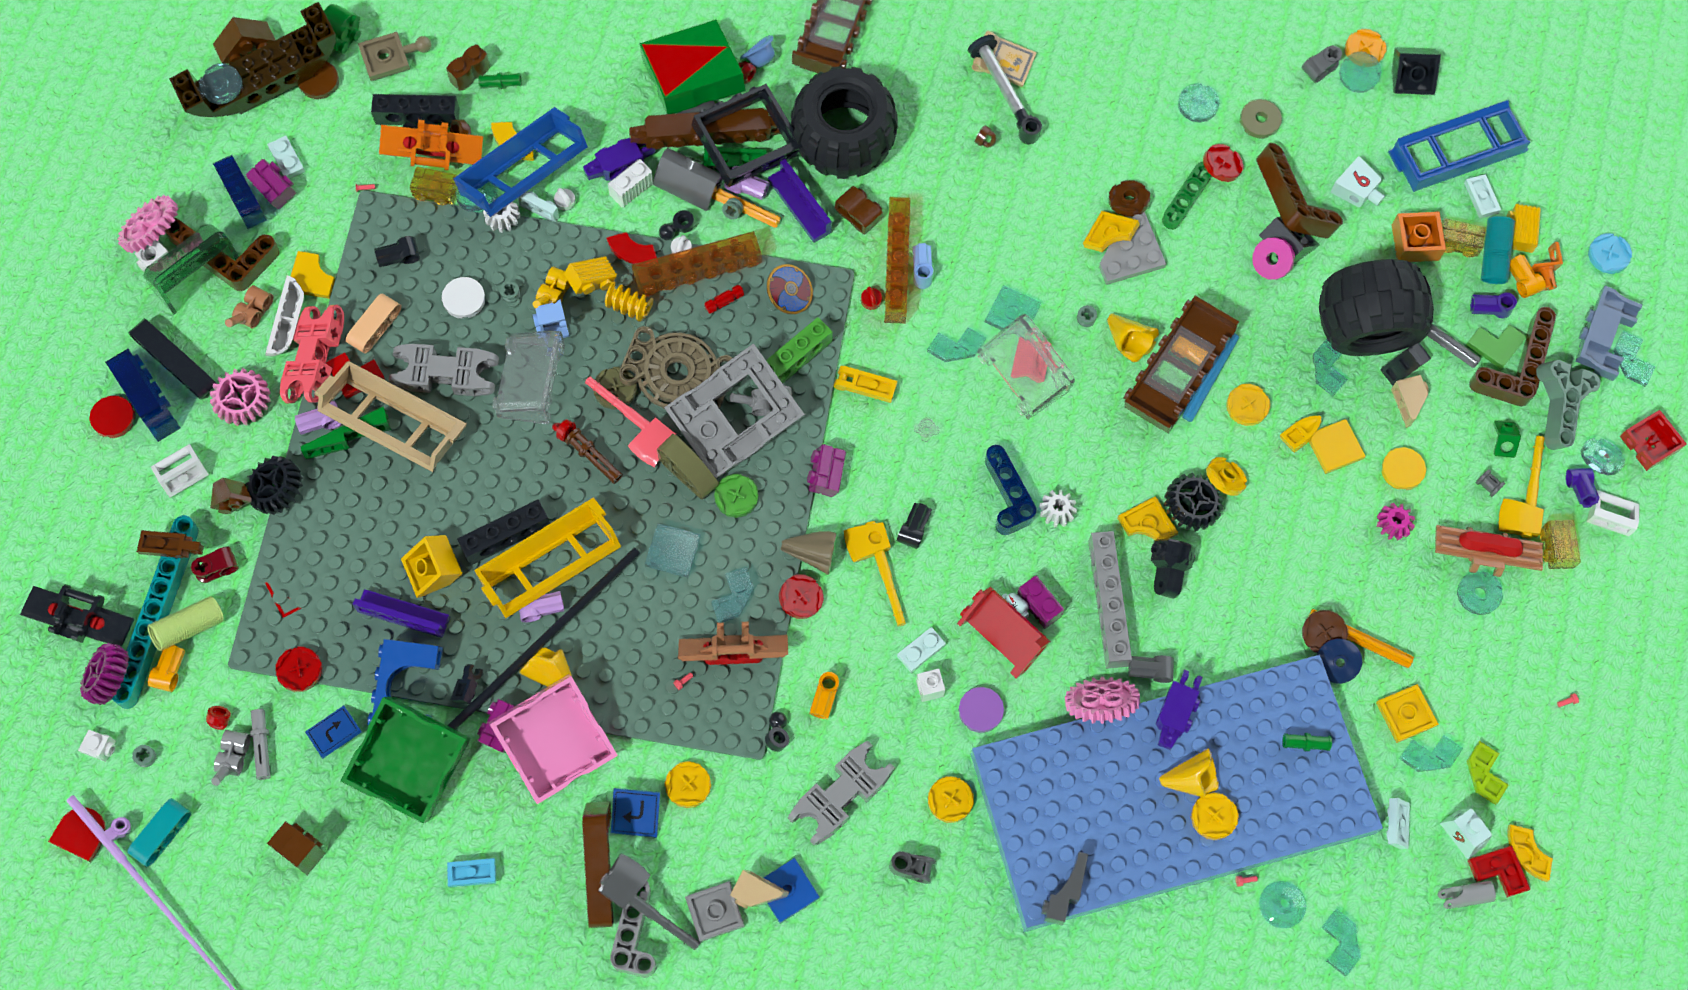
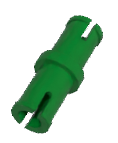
(500, 80)
(1307, 742)

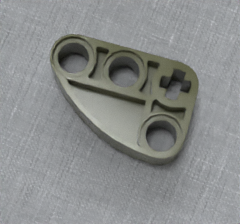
(686, 466)

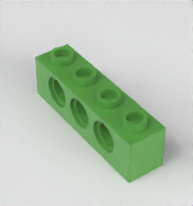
(800, 349)

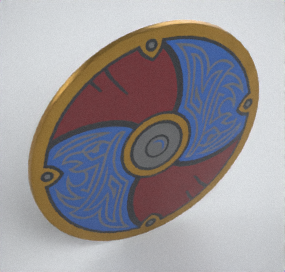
(789, 289)

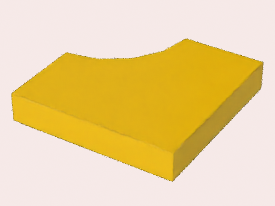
(1110, 229)
(310, 276)
(1148, 520)

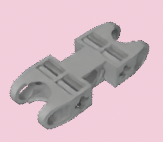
(459, 371)
(828, 805)

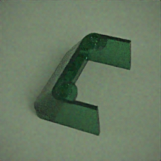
(185, 260)

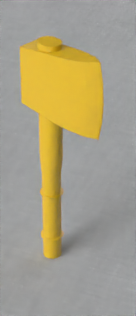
(1521, 517)
(873, 541)

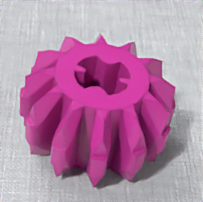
(1398, 514)

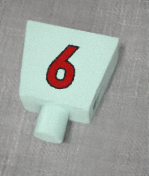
(1358, 184)
(1467, 831)

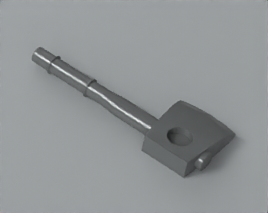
(623, 884)

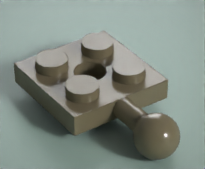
(397, 59)

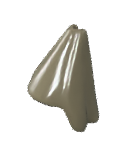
(812, 549)

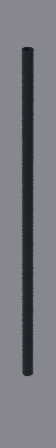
(543, 639)

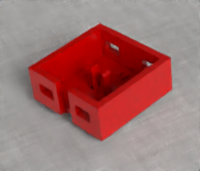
(1660, 434)

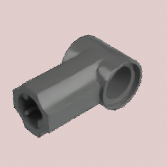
(1158, 668)

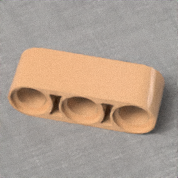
(373, 323)

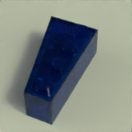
(143, 394)

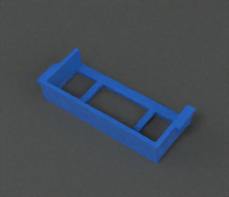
(512, 151)
(1404, 161)

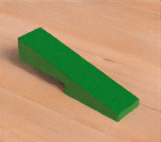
(338, 439)

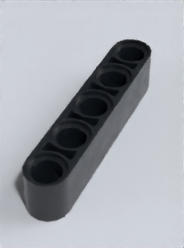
(172, 358)

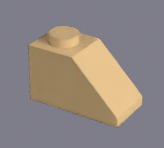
(1410, 397)
(755, 890)

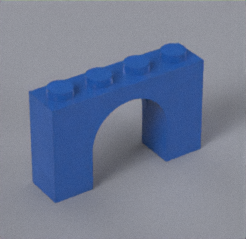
(396, 657)

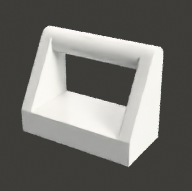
(182, 475)
(1611, 520)

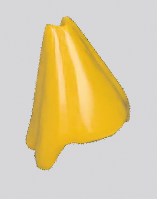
(1131, 337)
(546, 667)
(1193, 776)

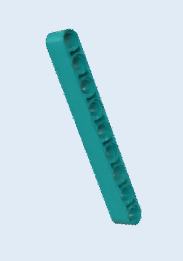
(153, 600)

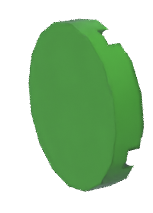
(736, 495)

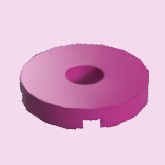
(1285, 258)

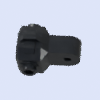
(1171, 560)

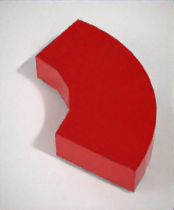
(629, 250)

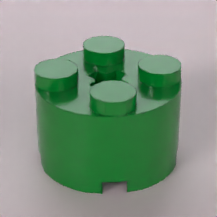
(344, 25)

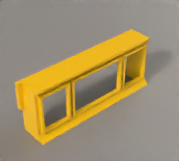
(538, 545)

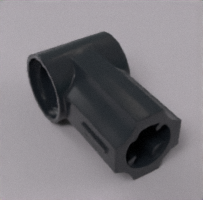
(403, 251)
(912, 531)

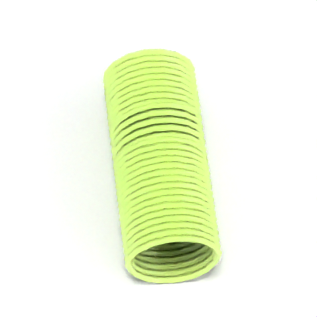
(191, 620)

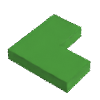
(1497, 350)

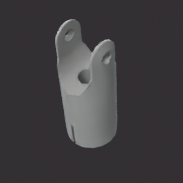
(1468, 895)

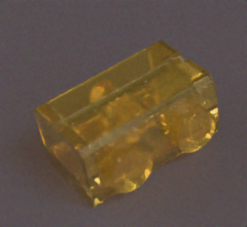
(433, 186)
(1463, 237)
(1560, 544)

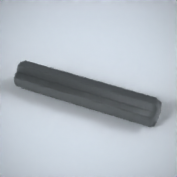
(1454, 346)

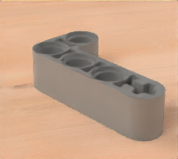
(630, 948)

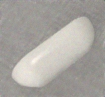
(286, 318)

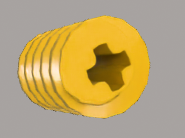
(627, 303)

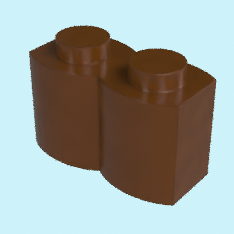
(467, 68)
(859, 209)

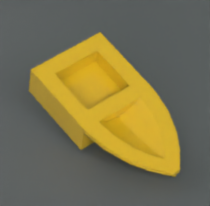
(1300, 432)

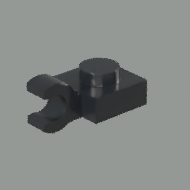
(465, 687)

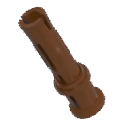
(584, 451)

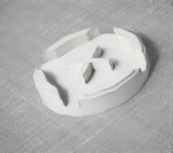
(463, 297)

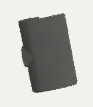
(687, 178)

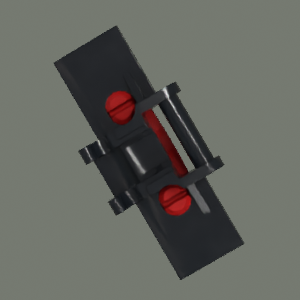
(74, 622)

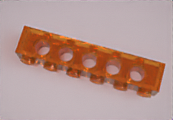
(704, 255)
(897, 260)

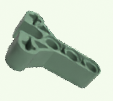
(1565, 393)

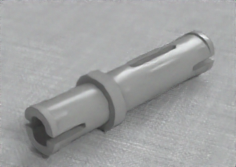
(259, 734)

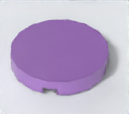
(981, 709)

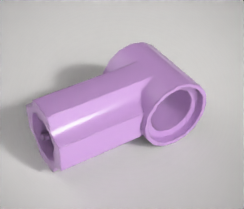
(752, 186)
(315, 420)
(545, 605)

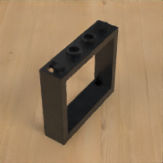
(761, 163)

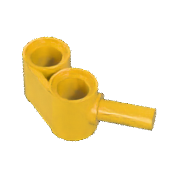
(555, 290)

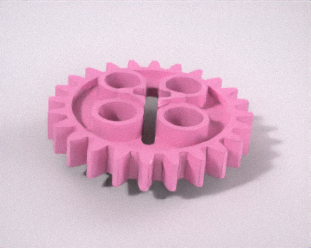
(147, 224)
(1102, 700)

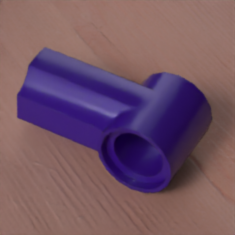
(1492, 304)
(1583, 485)

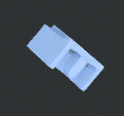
(551, 317)

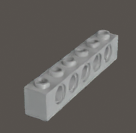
(1109, 600)

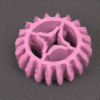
(224, 403)

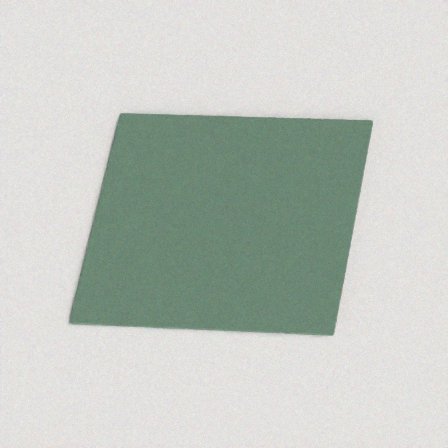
(373, 505)

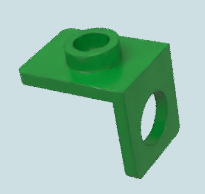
(1506, 433)

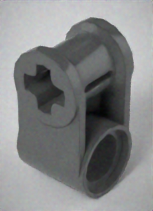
(1322, 63)
(914, 867)

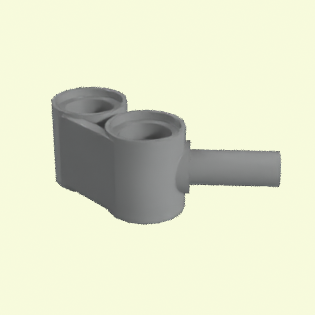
(757, 401)
(232, 759)

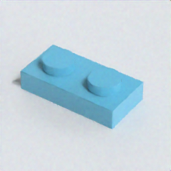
(471, 872)

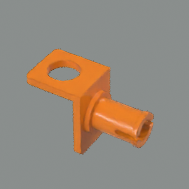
(1546, 269)

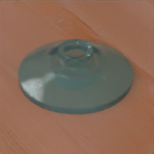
(1272, 909)

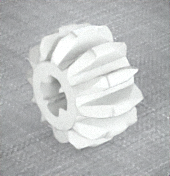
(509, 217)
(1061, 501)

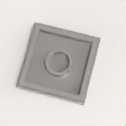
(714, 912)

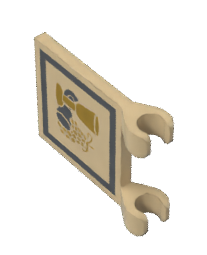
(1012, 58)

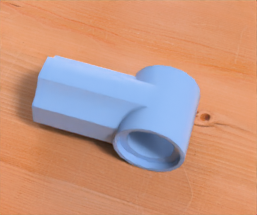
(922, 265)

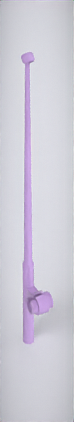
(107, 839)

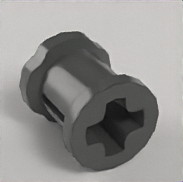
(1490, 483)

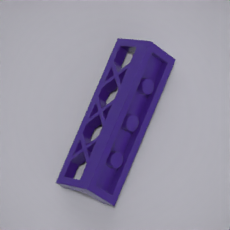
(800, 202)
(402, 613)

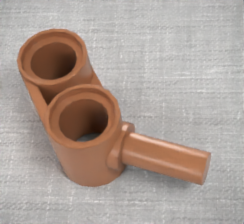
(251, 313)

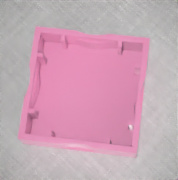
(552, 738)

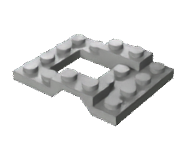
(709, 429)

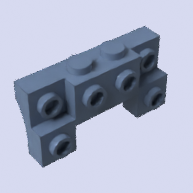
(1601, 329)

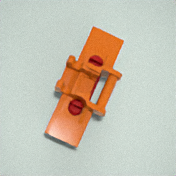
(430, 141)

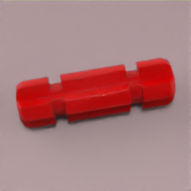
(724, 299)

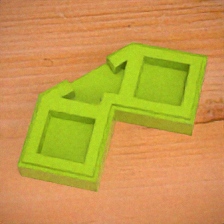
(1484, 782)

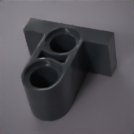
(1405, 363)

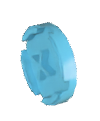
(1609, 253)

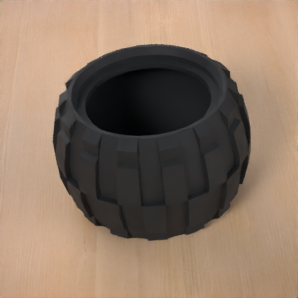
(844, 151)
(1376, 307)

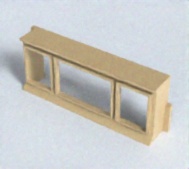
(396, 398)

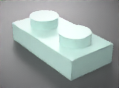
(286, 157)
(1482, 196)
(538, 206)
(921, 650)
(1398, 823)

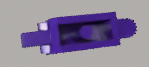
(615, 159)
(1176, 710)

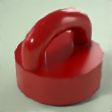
(748, 71)
(871, 298)
(563, 429)
(218, 717)

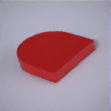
(76, 836)

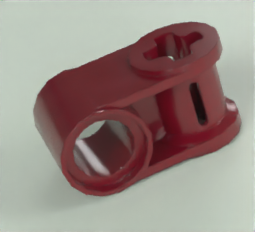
(216, 565)

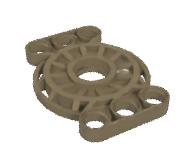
(658, 358)

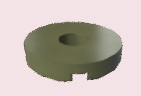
(1260, 108)

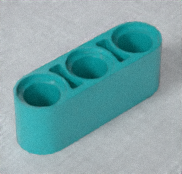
(159, 832)

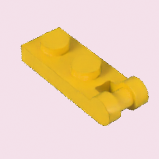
(865, 384)

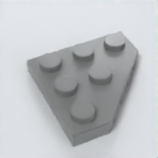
(1132, 257)

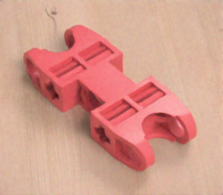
(314, 340)

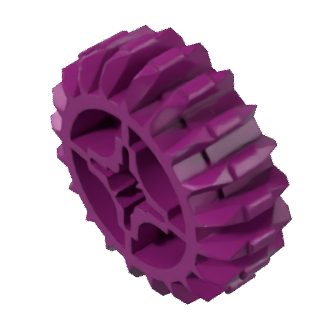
(104, 674)

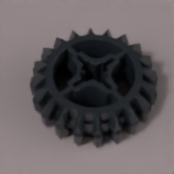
(283, 475)
(1203, 495)

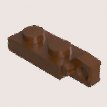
(168, 544)

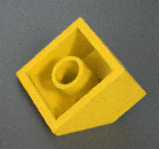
(431, 565)

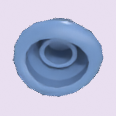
(761, 52)

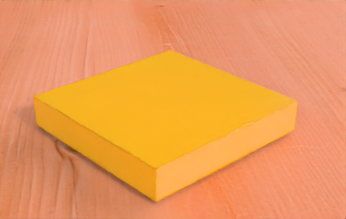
(1336, 446)
(1407, 713)

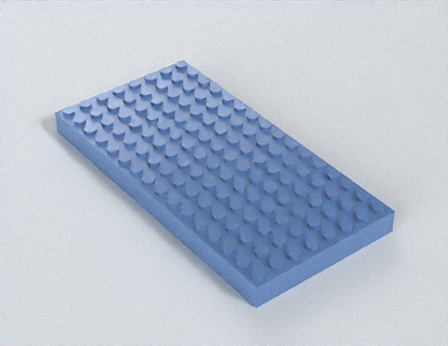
(1102, 793)

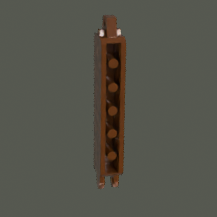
(677, 131)

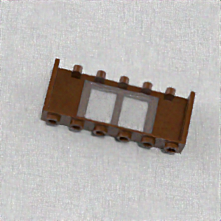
(830, 34)
(1180, 363)

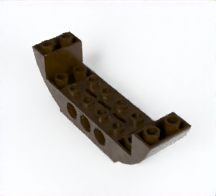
(267, 70)

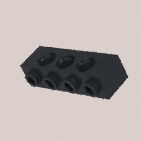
(404, 109)
(503, 532)

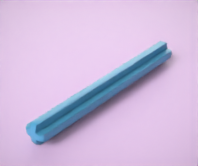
(1199, 397)

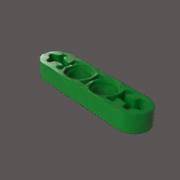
(1187, 195)

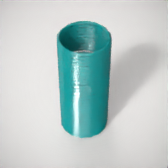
(1498, 248)

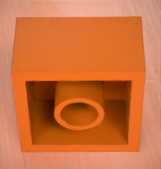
(1418, 236)

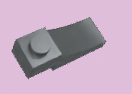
(1057, 905)

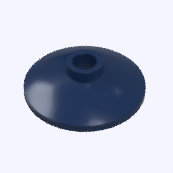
(1342, 649)

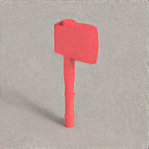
(652, 432)

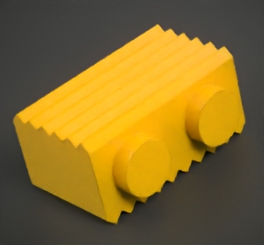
(1526, 227)
(590, 275)

